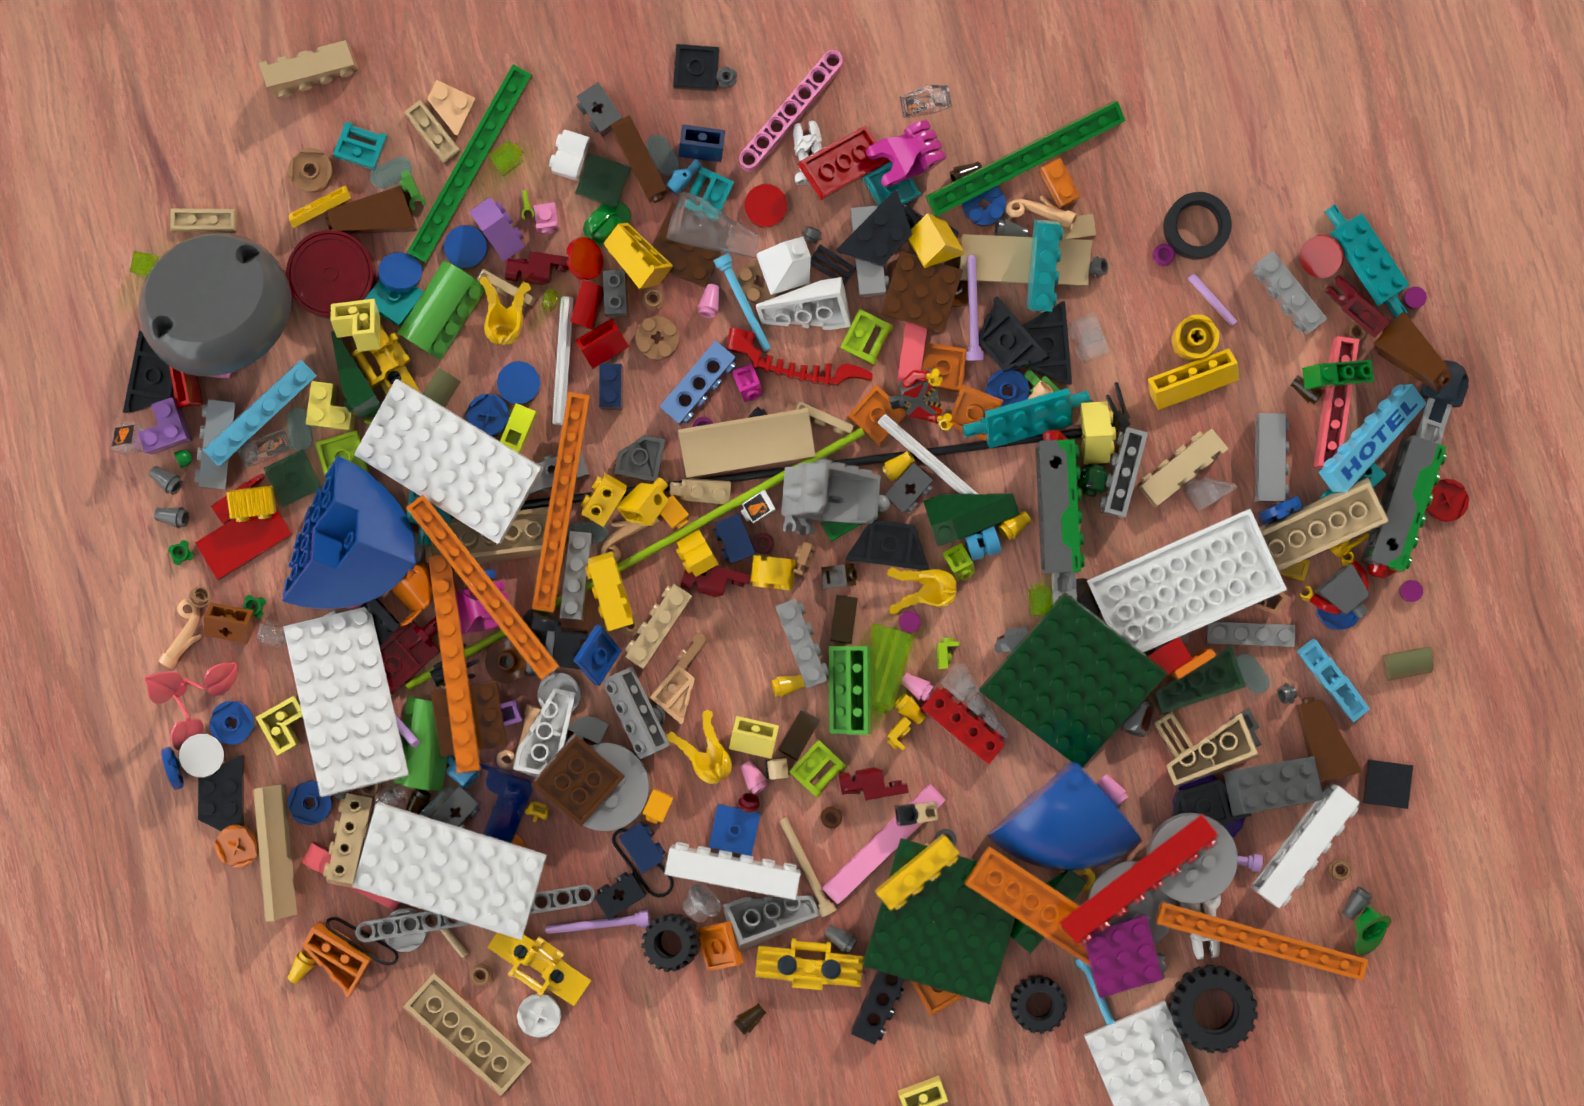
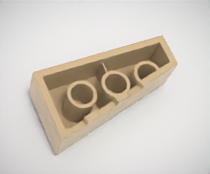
(308, 69)
(1182, 467)
(1219, 751)

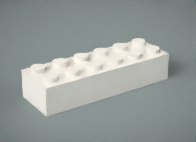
(1305, 845)
(733, 871)

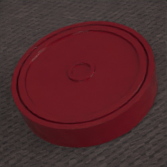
(329, 270)

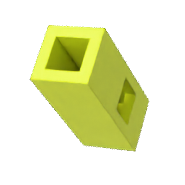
(519, 427)

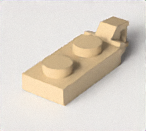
(504, 287)
(823, 418)
(702, 490)

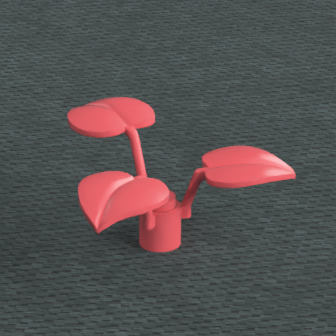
(168, 684)

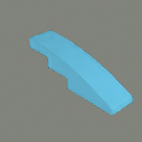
(1333, 680)

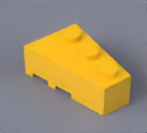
(637, 256)
(609, 591)

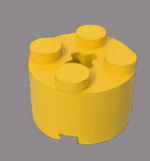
(1204, 330)
(773, 571)

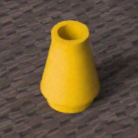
(897, 466)
(1012, 527)
(786, 684)
(909, 708)
(301, 966)

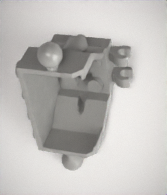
(830, 494)

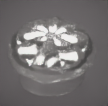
(702, 903)

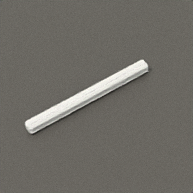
(562, 360)
(924, 455)

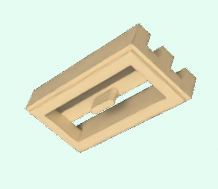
(1170, 715)

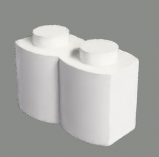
(570, 155)

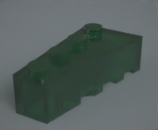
(1208, 681)

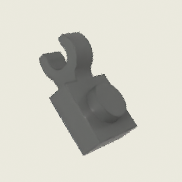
(1252, 725)

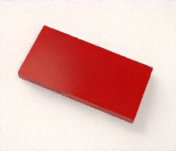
(841, 163)
(241, 542)

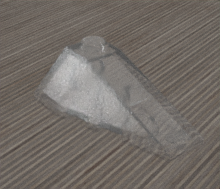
(703, 226)
(965, 689)

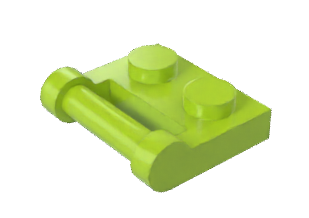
(860, 333)
(812, 763)

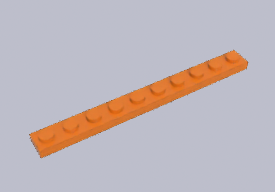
(561, 502)
(482, 587)
(454, 665)
(1261, 941)

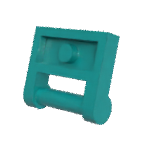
(357, 151)
(717, 190)

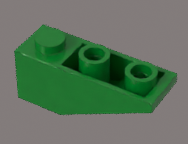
(1337, 374)

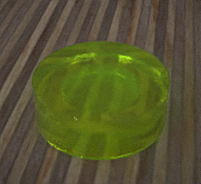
(549, 300)

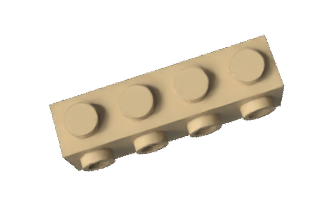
(656, 630)
(349, 840)

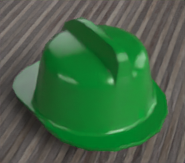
(604, 220)
(1371, 930)

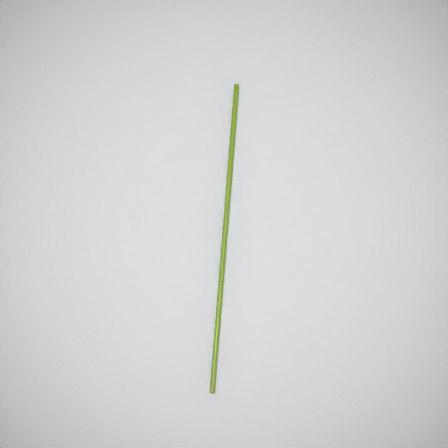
(667, 540)

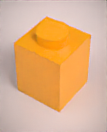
(674, 513)
(657, 806)

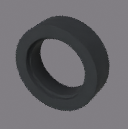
(1205, 200)

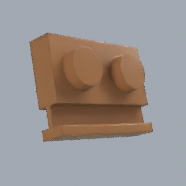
(805, 556)

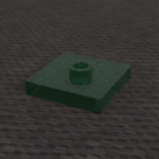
(603, 180)
(292, 478)

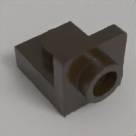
(839, 576)

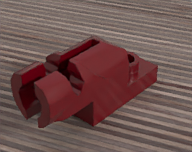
(537, 269)
(1357, 307)
(714, 580)
(871, 783)

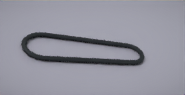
(636, 873)
(358, 947)

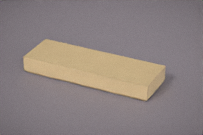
(432, 131)
(203, 220)

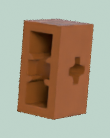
(228, 623)

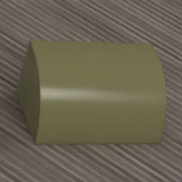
(441, 387)
(1408, 663)

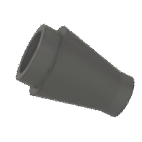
(1008, 228)
(166, 480)
(175, 516)
(1357, 902)
(841, 938)

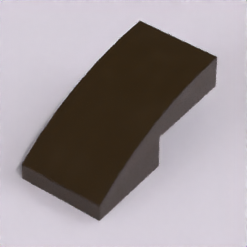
(843, 619)
(799, 735)

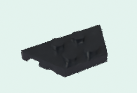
(879, 234)
(1052, 335)
(1008, 339)
(149, 379)
(890, 546)
(223, 795)
(1206, 799)

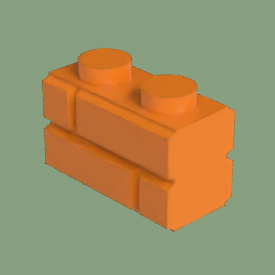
(1059, 184)

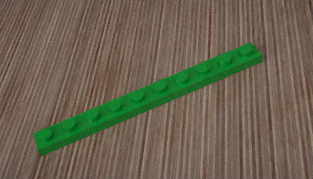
(1025, 158)
(469, 163)

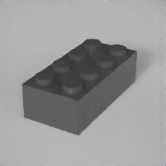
(1273, 786)

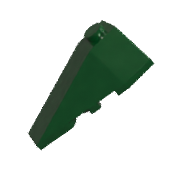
(353, 384)
(965, 514)
(1068, 885)

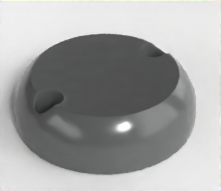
(214, 304)

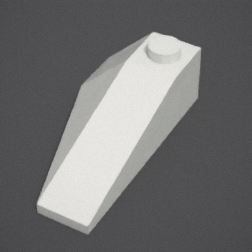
(813, 305)
(546, 734)

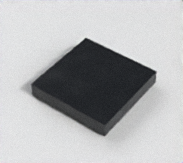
(696, 67)
(1388, 784)

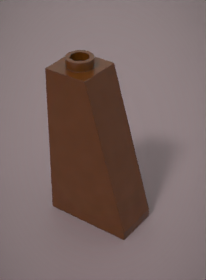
(639, 159)
(377, 213)
(1411, 352)
(1325, 741)

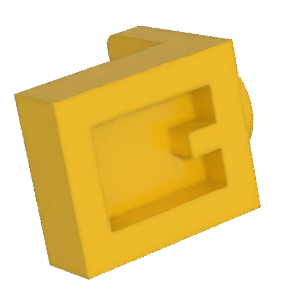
(900, 729)

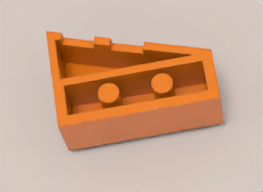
(337, 957)

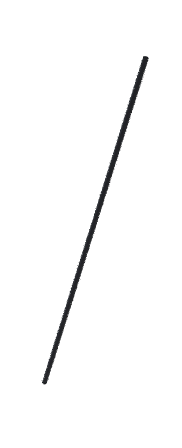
(858, 461)

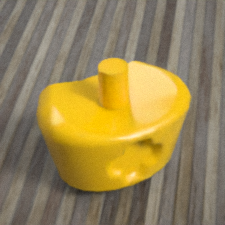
(538, 810)

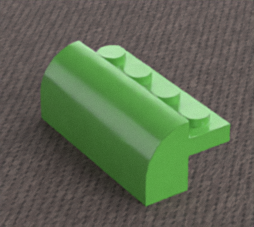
(442, 310)
(850, 690)
(423, 762)

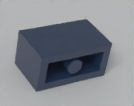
(701, 143)
(611, 387)
(734, 539)
(642, 847)

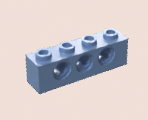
(715, 353)

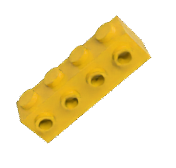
(1193, 379)
(917, 871)

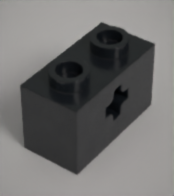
(633, 892)

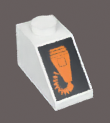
(757, 507)

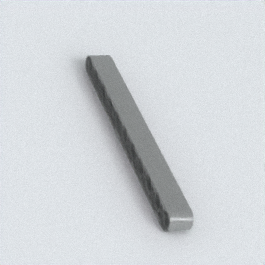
(444, 922)

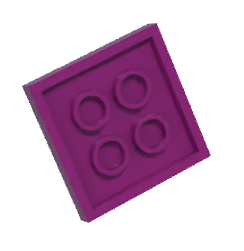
(1123, 957)

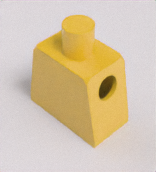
(644, 503)

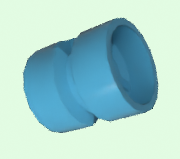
(990, 542)

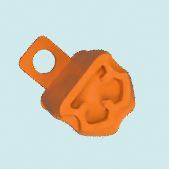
(414, 591)

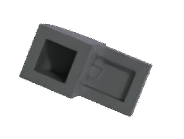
(590, 728)

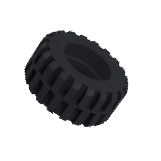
(1239, 1022)

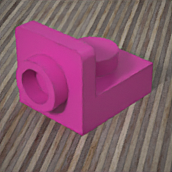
(748, 383)

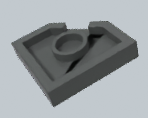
(641, 459)

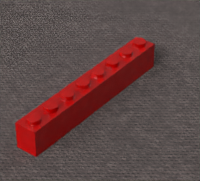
(1140, 879)

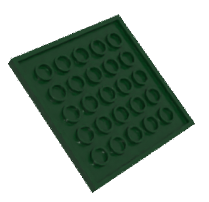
(1073, 680)
(943, 933)

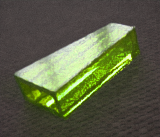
(888, 661)

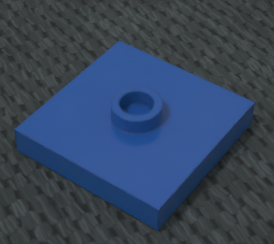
(597, 655)
(734, 830)

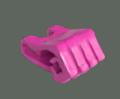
(909, 153)
(473, 614)

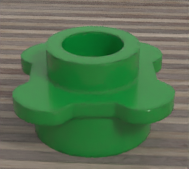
(175, 549)
(259, 602)

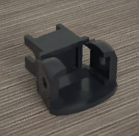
(559, 641)

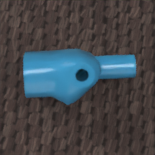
(682, 177)
(463, 779)

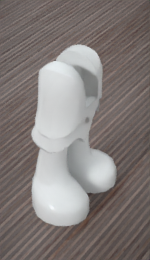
(804, 144)
(1209, 908)

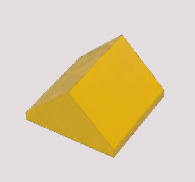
(934, 241)

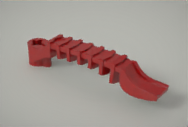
(741, 342)

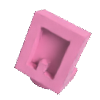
(546, 218)

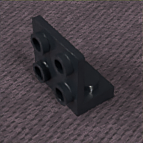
(384, 621)

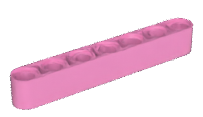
(794, 100)
(875, 851)

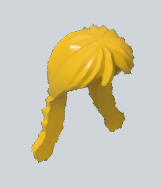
(501, 323)
(937, 588)
(713, 764)

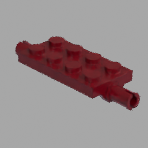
(408, 652)

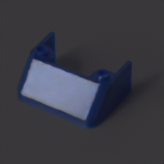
(510, 804)

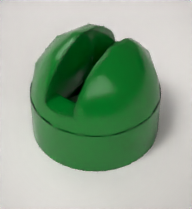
(183, 458)

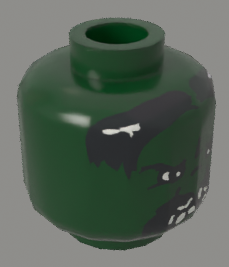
(1093, 479)

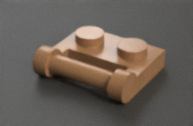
(688, 655)

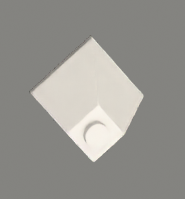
(785, 265)

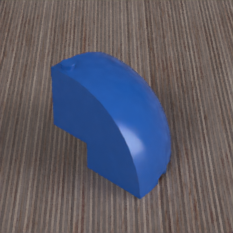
(351, 543)
(1066, 825)

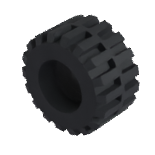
(654, 948)
(1048, 1020)

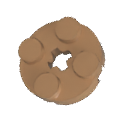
(302, 161)
(754, 292)
(664, 348)

